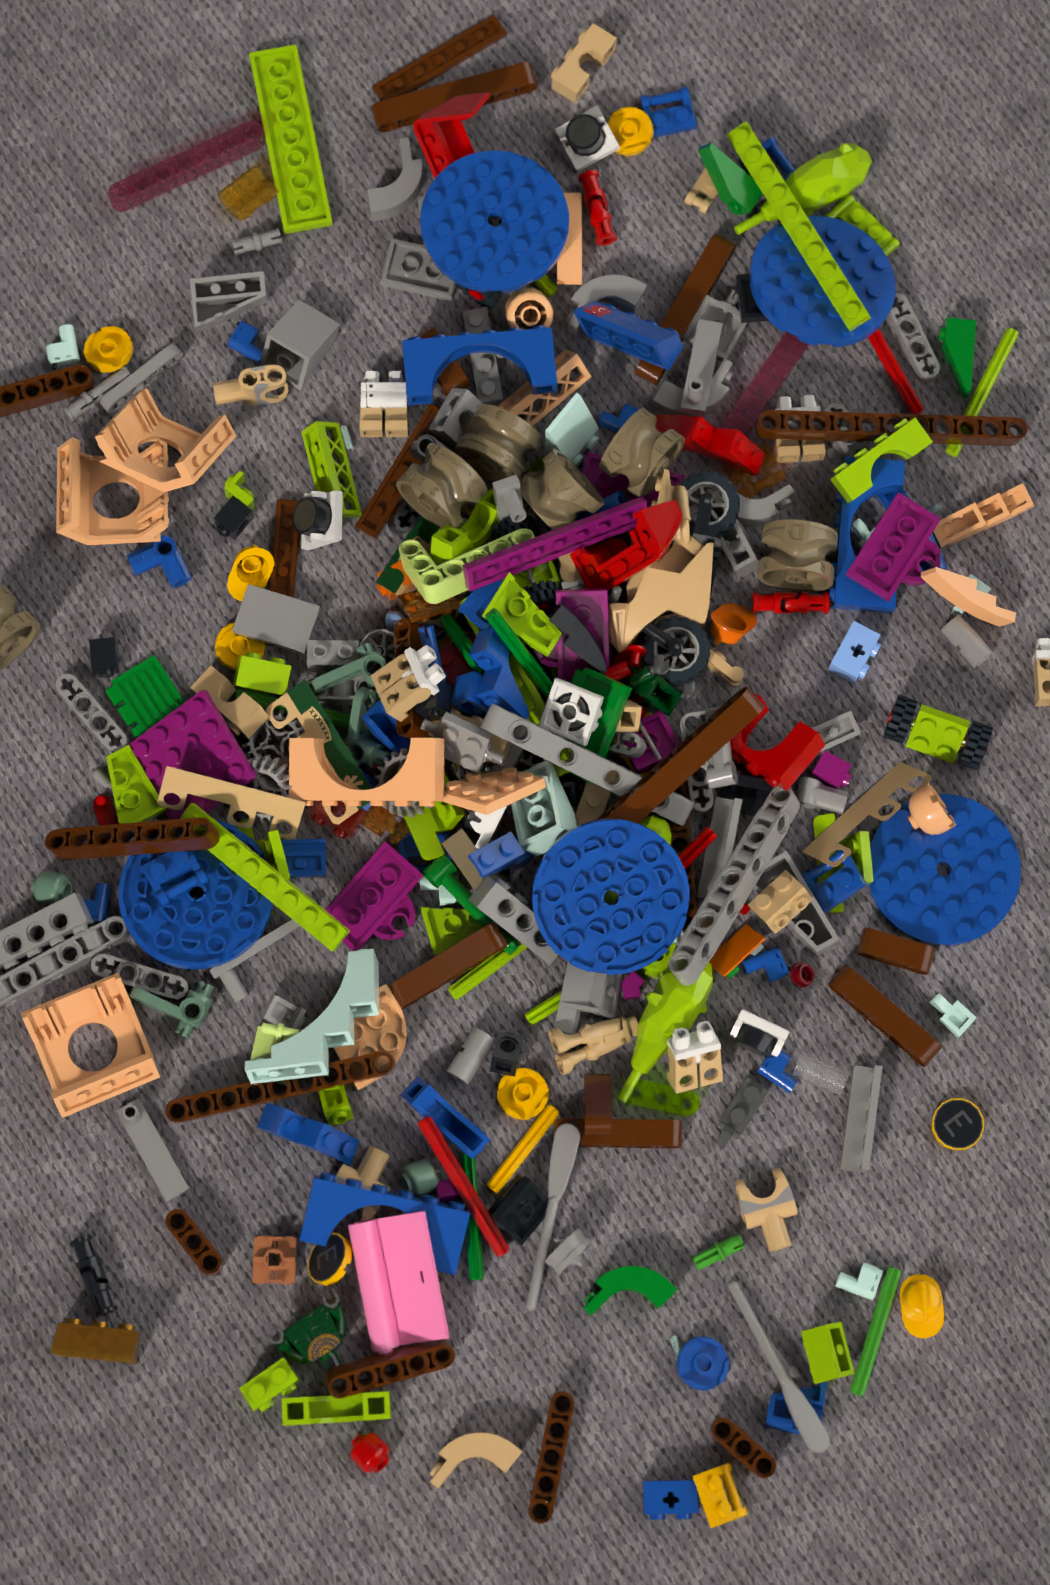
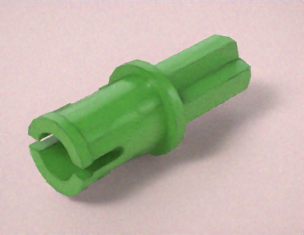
(718, 1251)

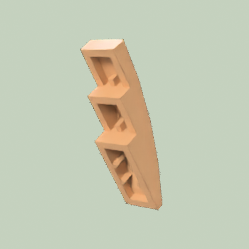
(570, 262)
(983, 515)
(963, 594)

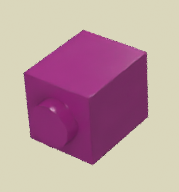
(832, 771)

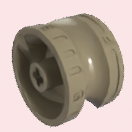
(497, 443)
(641, 452)
(441, 486)
(559, 491)
(797, 555)
(16, 629)

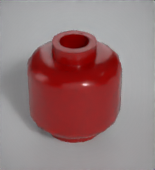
(370, 1452)

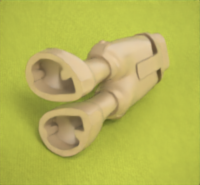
(598, 1037)

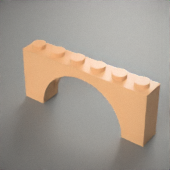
(417, 780)

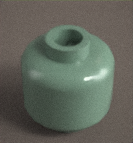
(51, 887)
(420, 1176)

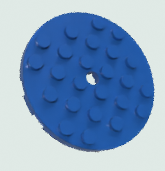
(502, 255)
(796, 301)
(954, 906)
(189, 930)
(617, 934)

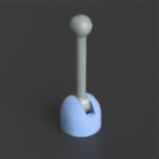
(393, 617)

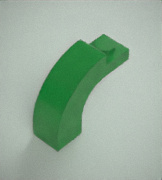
(630, 1278)

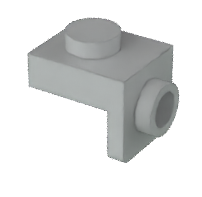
(283, 1012)

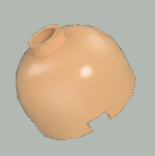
(929, 811)

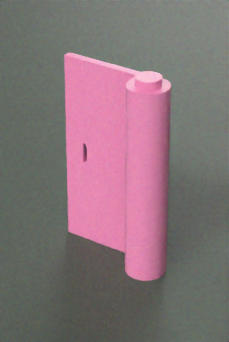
(398, 1281)

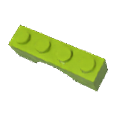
(856, 478)
(453, 542)
(335, 1410)

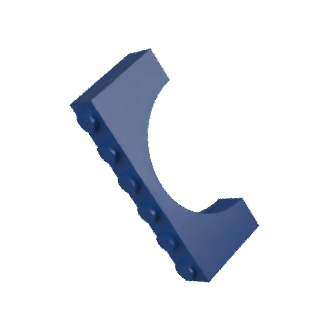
(428, 357)
(846, 593)
(334, 1199)

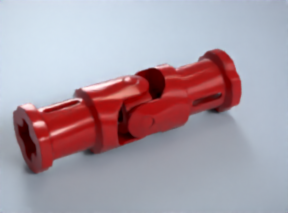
(595, 203)
(800, 602)

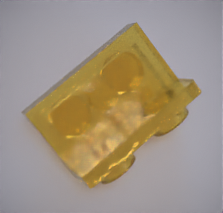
(247, 194)

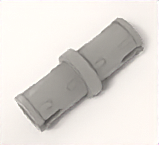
(256, 242)

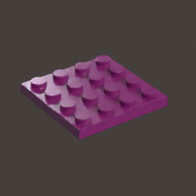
(196, 742)

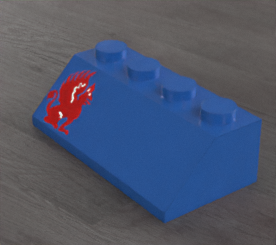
(629, 333)

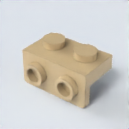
(780, 901)

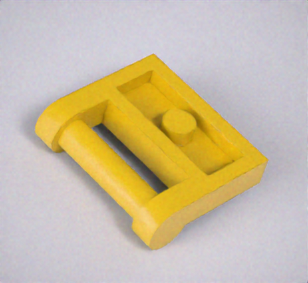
(714, 1498)

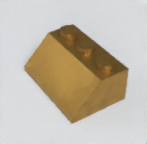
(96, 1341)

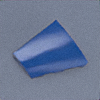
(779, 1414)

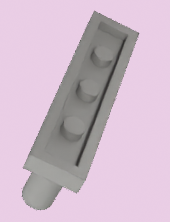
(701, 367)
(509, 499)
(226, 970)
(153, 1150)

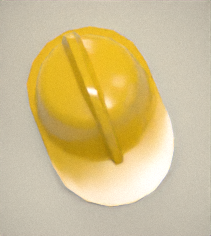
(251, 567)
(921, 1306)

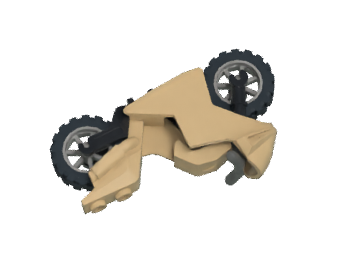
(678, 588)

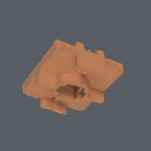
(274, 1274)

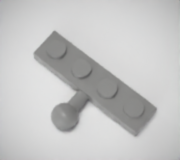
(484, 364)

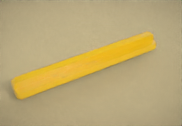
(522, 1149)

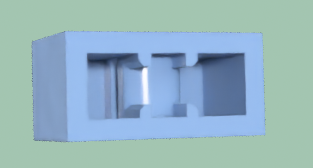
(857, 638)

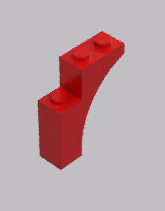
(722, 444)

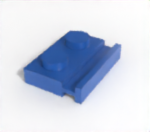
(477, 603)
(305, 857)

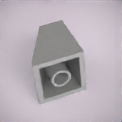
(299, 343)

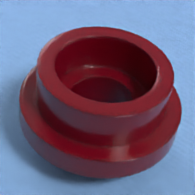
(801, 974)

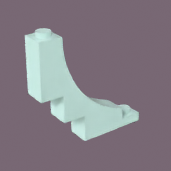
(308, 1050)

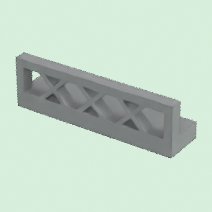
(832, 730)
(724, 824)
(861, 1118)

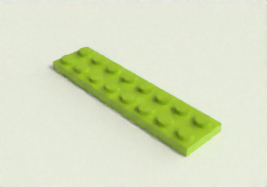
(290, 139)

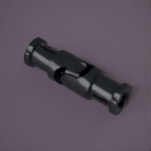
(95, 1281)

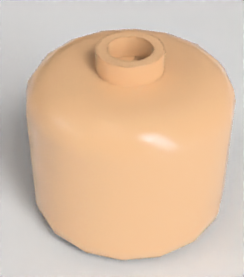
(518, 309)

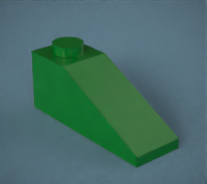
(731, 182)
(958, 348)

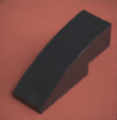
(578, 635)

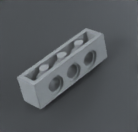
(487, 899)
(77, 921)

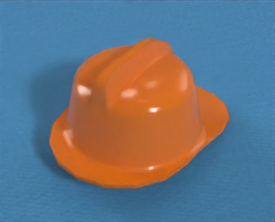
(731, 623)

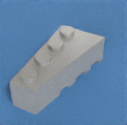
(809, 924)

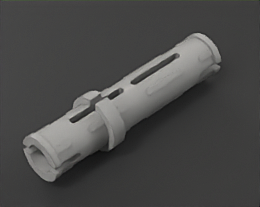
(94, 396)

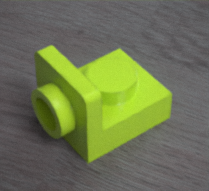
(232, 488)
(336, 1105)

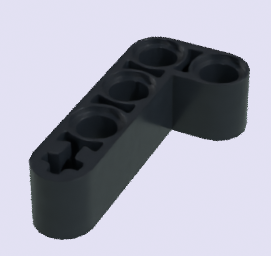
(403, 507)

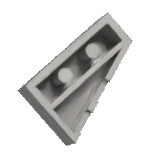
(225, 297)

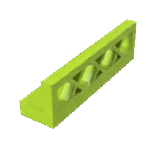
(325, 469)

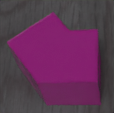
(631, 986)
(447, 1191)

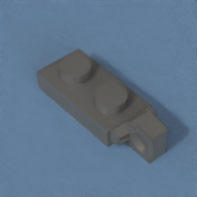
(741, 1110)

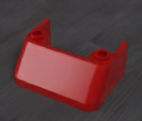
(443, 133)

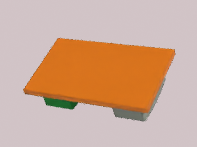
(735, 950)

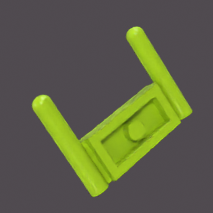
(855, 214)

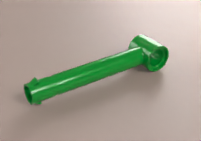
(442, 872)

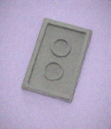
(413, 270)
(276, 619)

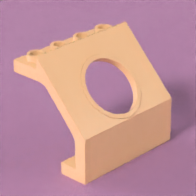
(142, 423)
(79, 480)
(56, 1021)

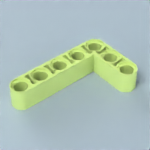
(447, 579)

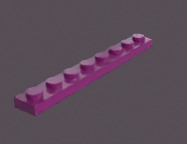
(552, 544)

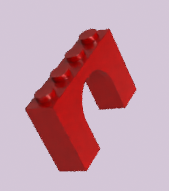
(782, 763)

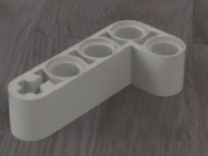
(702, 715)

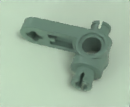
(351, 671)
(358, 741)
(194, 998)

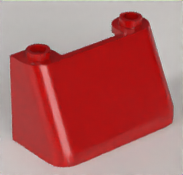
(615, 562)

